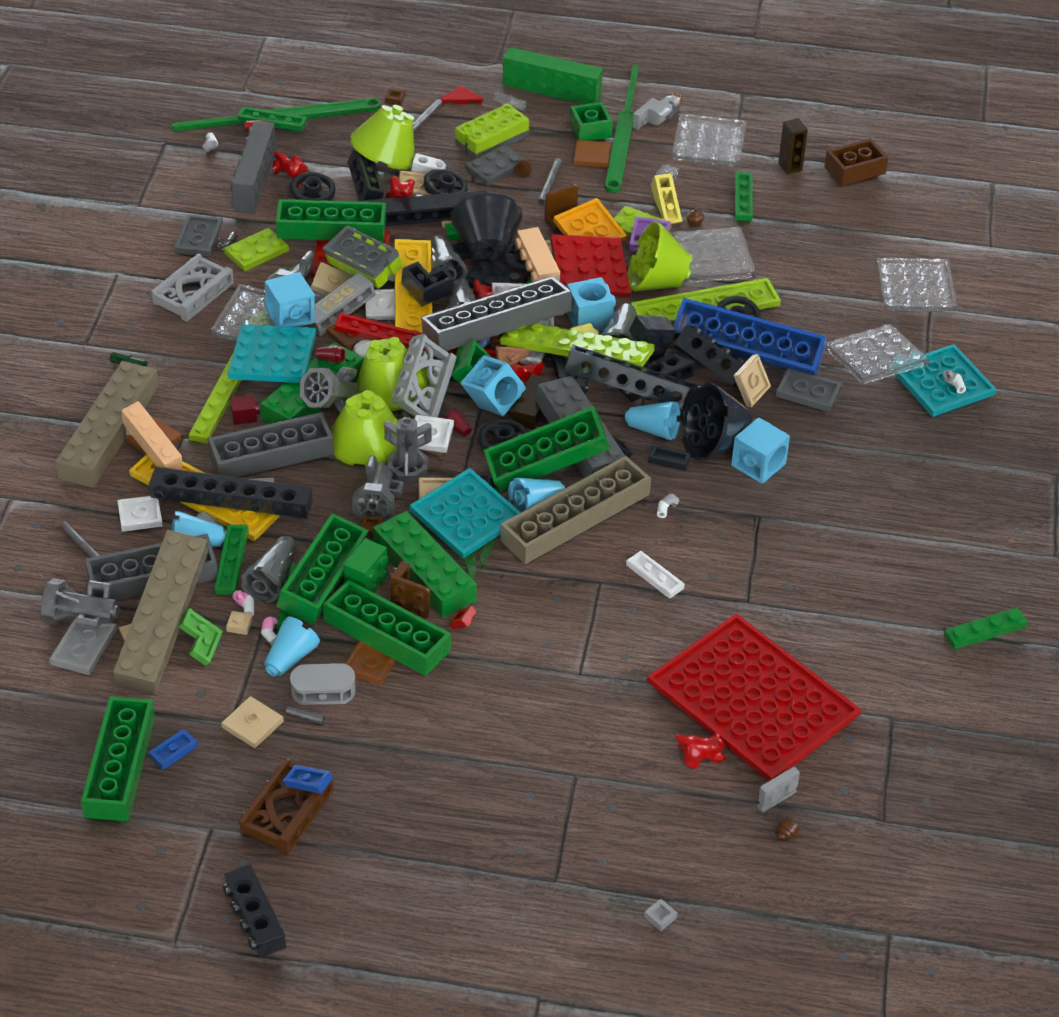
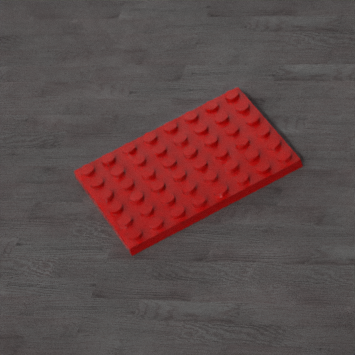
(754, 696)

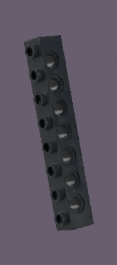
(652, 378)
(231, 492)

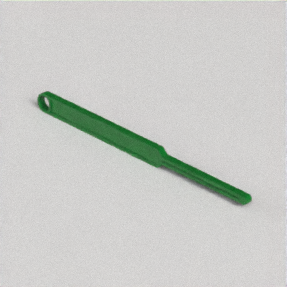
(308, 111)
(621, 139)

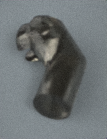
(230, 240)

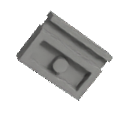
(778, 789)

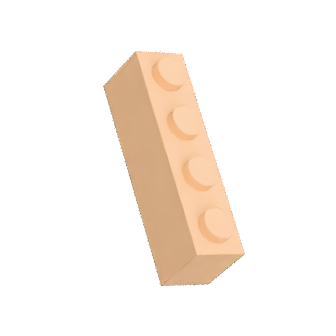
(536, 254)
(151, 437)

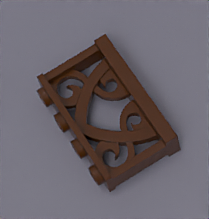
(272, 791)

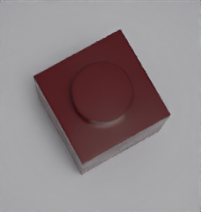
(244, 409)

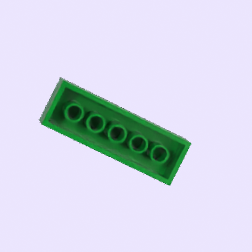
(552, 76)
(327, 218)
(286, 400)
(547, 448)
(428, 563)
(320, 569)
(387, 627)
(118, 759)

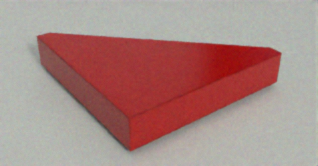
(461, 96)

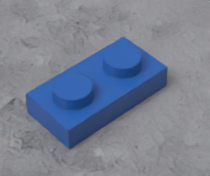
(173, 749)
(308, 779)

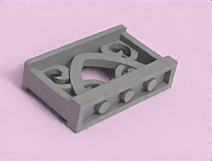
(192, 301)
(439, 380)

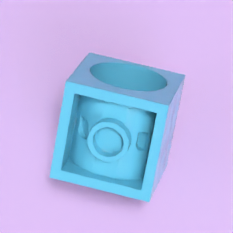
(289, 301)
(591, 303)
(493, 385)
(760, 450)

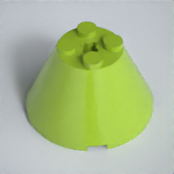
(387, 138)
(658, 261)
(381, 370)
(360, 430)

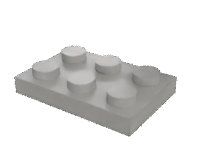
(82, 647)

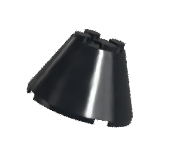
(487, 224)
(712, 421)

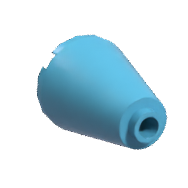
(655, 419)
(529, 492)
(195, 526)
(290, 646)

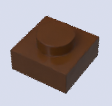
(395, 96)
(369, 522)

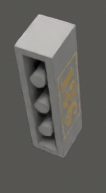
(344, 300)

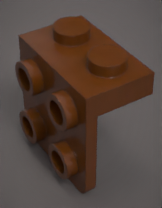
(559, 202)
(408, 594)

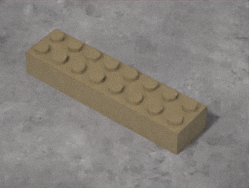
(102, 428)
(575, 509)
(160, 612)

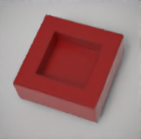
(462, 618)

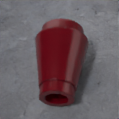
(331, 354)
(460, 423)

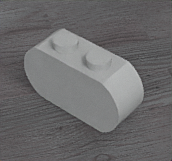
(322, 684)

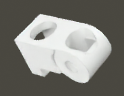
(424, 164)

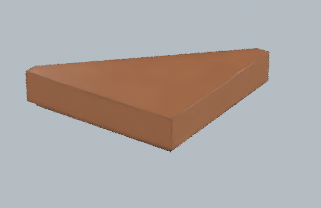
(511, 354)

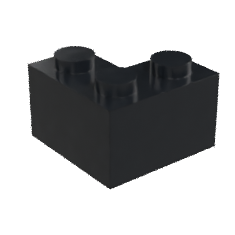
(426, 286)
(655, 331)

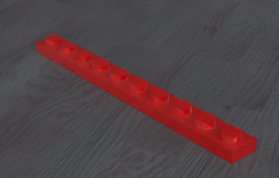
(378, 331)

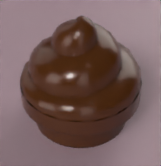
(523, 168)
(695, 217)
(496, 342)
(787, 829)

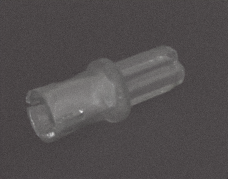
(506, 99)

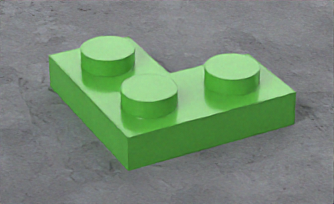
(205, 635)

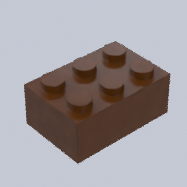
(856, 162)

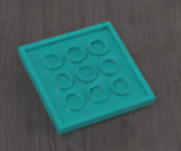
(272, 353)
(938, 396)
(464, 512)

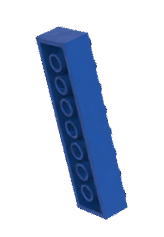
(749, 335)

